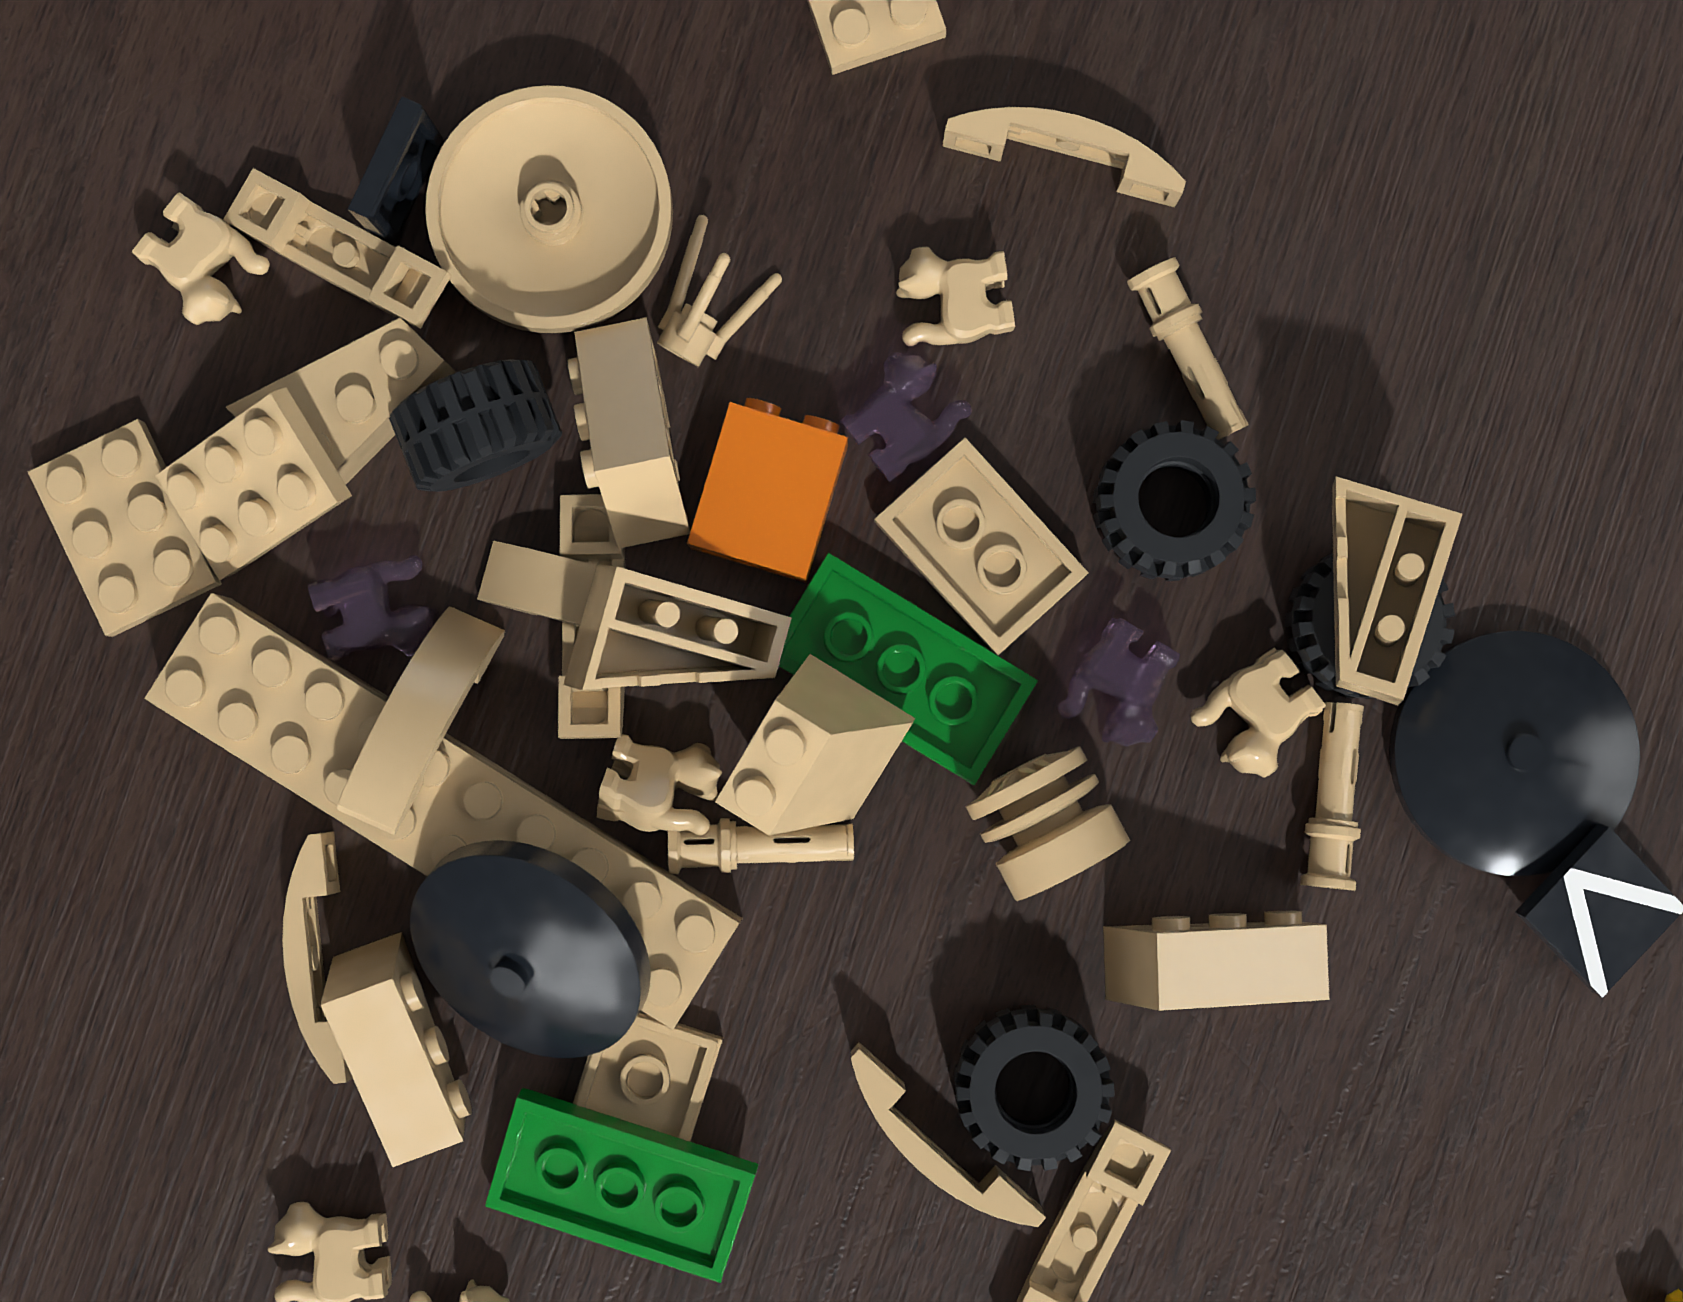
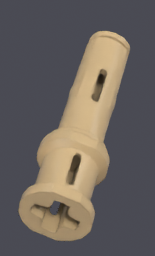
(1177, 324)
(1333, 828)
(731, 844)

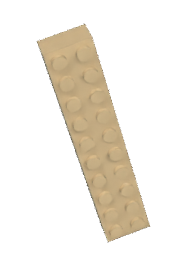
(306, 726)

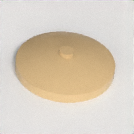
(549, 209)

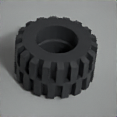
(475, 425)
(1210, 465)
(1315, 630)
(1056, 1135)

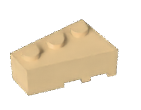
(355, 391)
(627, 432)
(1385, 584)
(667, 633)
(1216, 962)
(394, 1050)

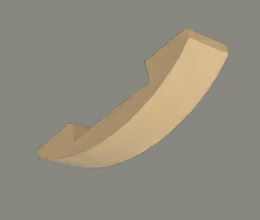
(1143, 170)
(337, 249)
(589, 539)
(536, 582)
(417, 719)
(312, 876)
(993, 1195)
(1095, 1216)

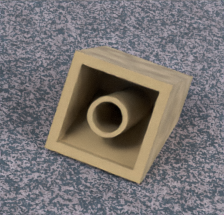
(814, 753)

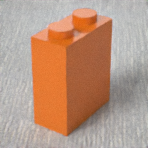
(769, 489)

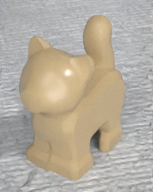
(195, 255)
(964, 305)
(1266, 709)
(650, 784)
(339, 1255)

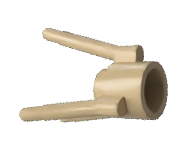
(690, 331)

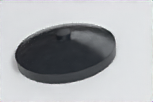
(1514, 752)
(530, 949)

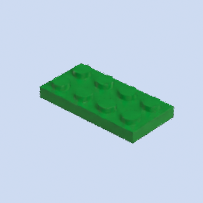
(937, 675)
(621, 1184)

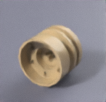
(1047, 823)

